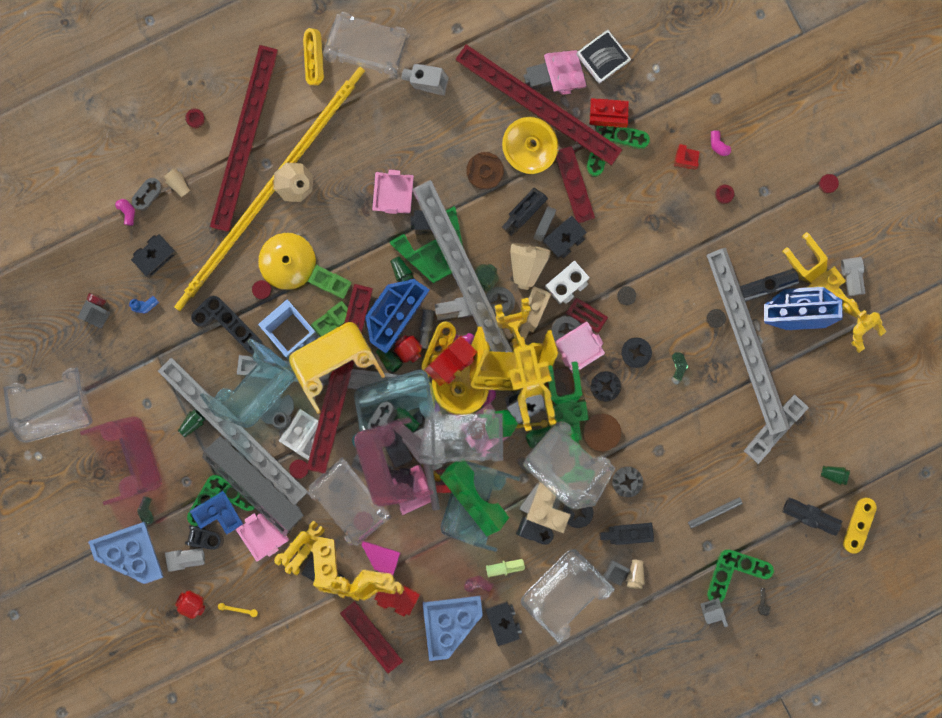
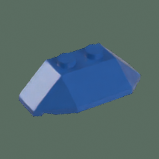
(803, 309)
(394, 312)

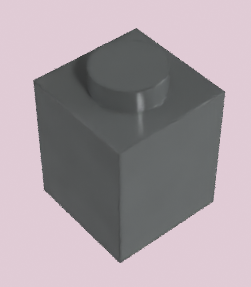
(537, 76)

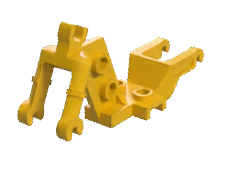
(831, 280)
(529, 374)
(326, 571)

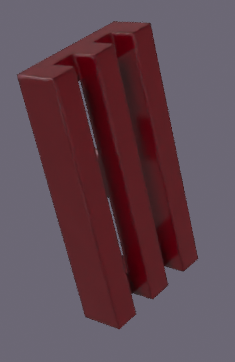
(588, 307)

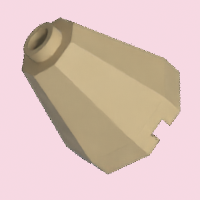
(286, 182)
(527, 263)

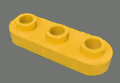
(313, 56)
(438, 339)
(853, 531)

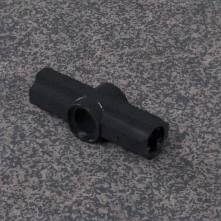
(780, 281)
(812, 516)

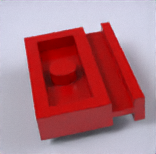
(609, 112)

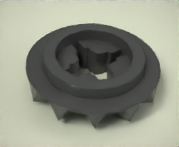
(505, 295)
(560, 324)
(619, 477)

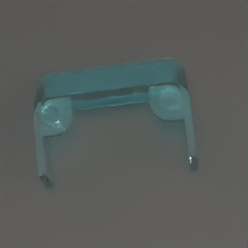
(403, 391)
(255, 392)
(458, 522)

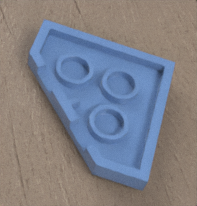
(129, 553)
(449, 623)

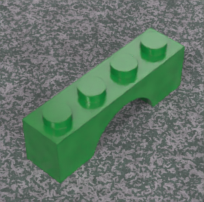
(460, 481)

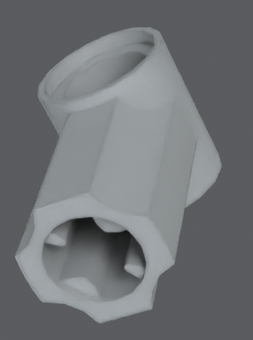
(853, 271)
(452, 309)
(180, 559)

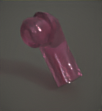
(476, 582)

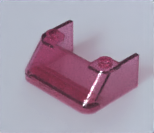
(138, 455)
(375, 468)

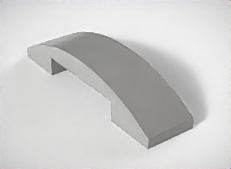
(763, 441)

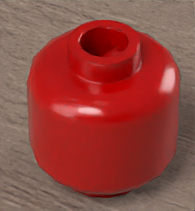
(408, 348)
(190, 604)

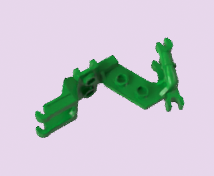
(569, 407)

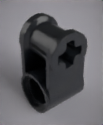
(531, 531)
(201, 538)

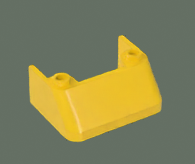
(328, 354)
(491, 368)

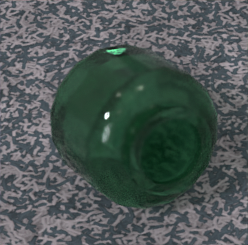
(487, 276)

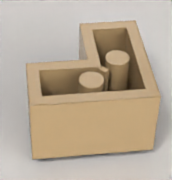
(543, 513)

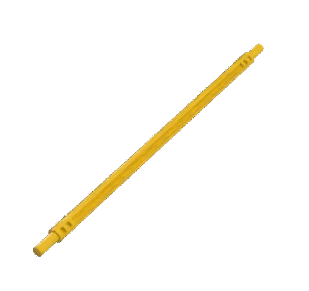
(268, 190)

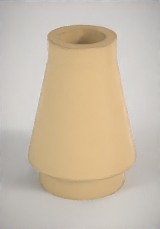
(177, 182)
(636, 575)

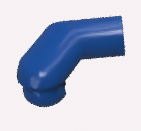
(143, 307)

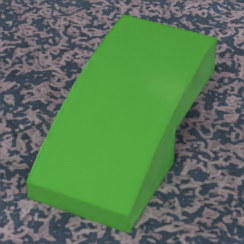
(329, 282)
(331, 320)

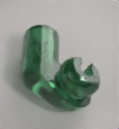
(681, 365)
(143, 511)

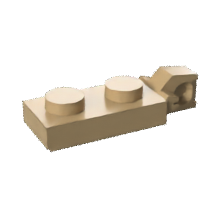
(537, 301)

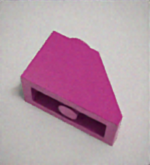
(381, 558)

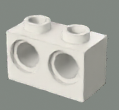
(564, 279)

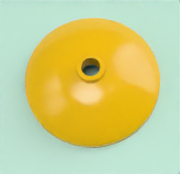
(520, 150)
(290, 274)
(466, 401)

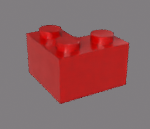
(453, 358)
(401, 602)

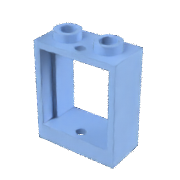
(277, 317)

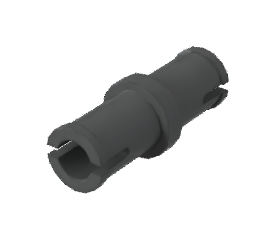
(426, 328)

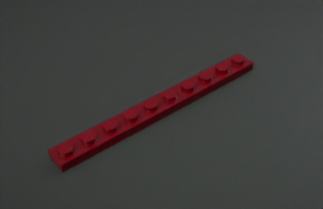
(538, 105)
(244, 138)
(337, 388)

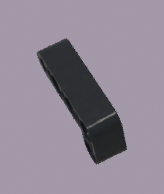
(219, 314)

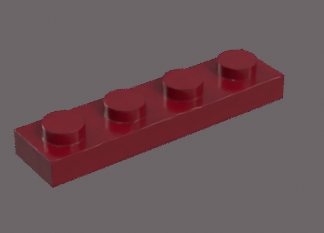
(574, 185)
(371, 637)

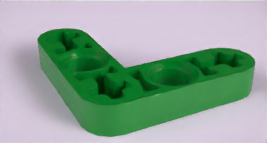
(637, 133)
(208, 490)
(729, 568)

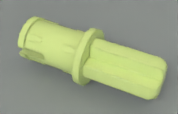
(505, 568)

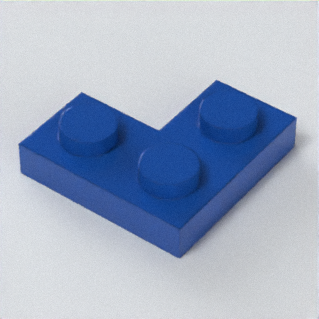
(217, 508)

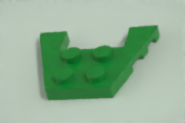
(428, 258)

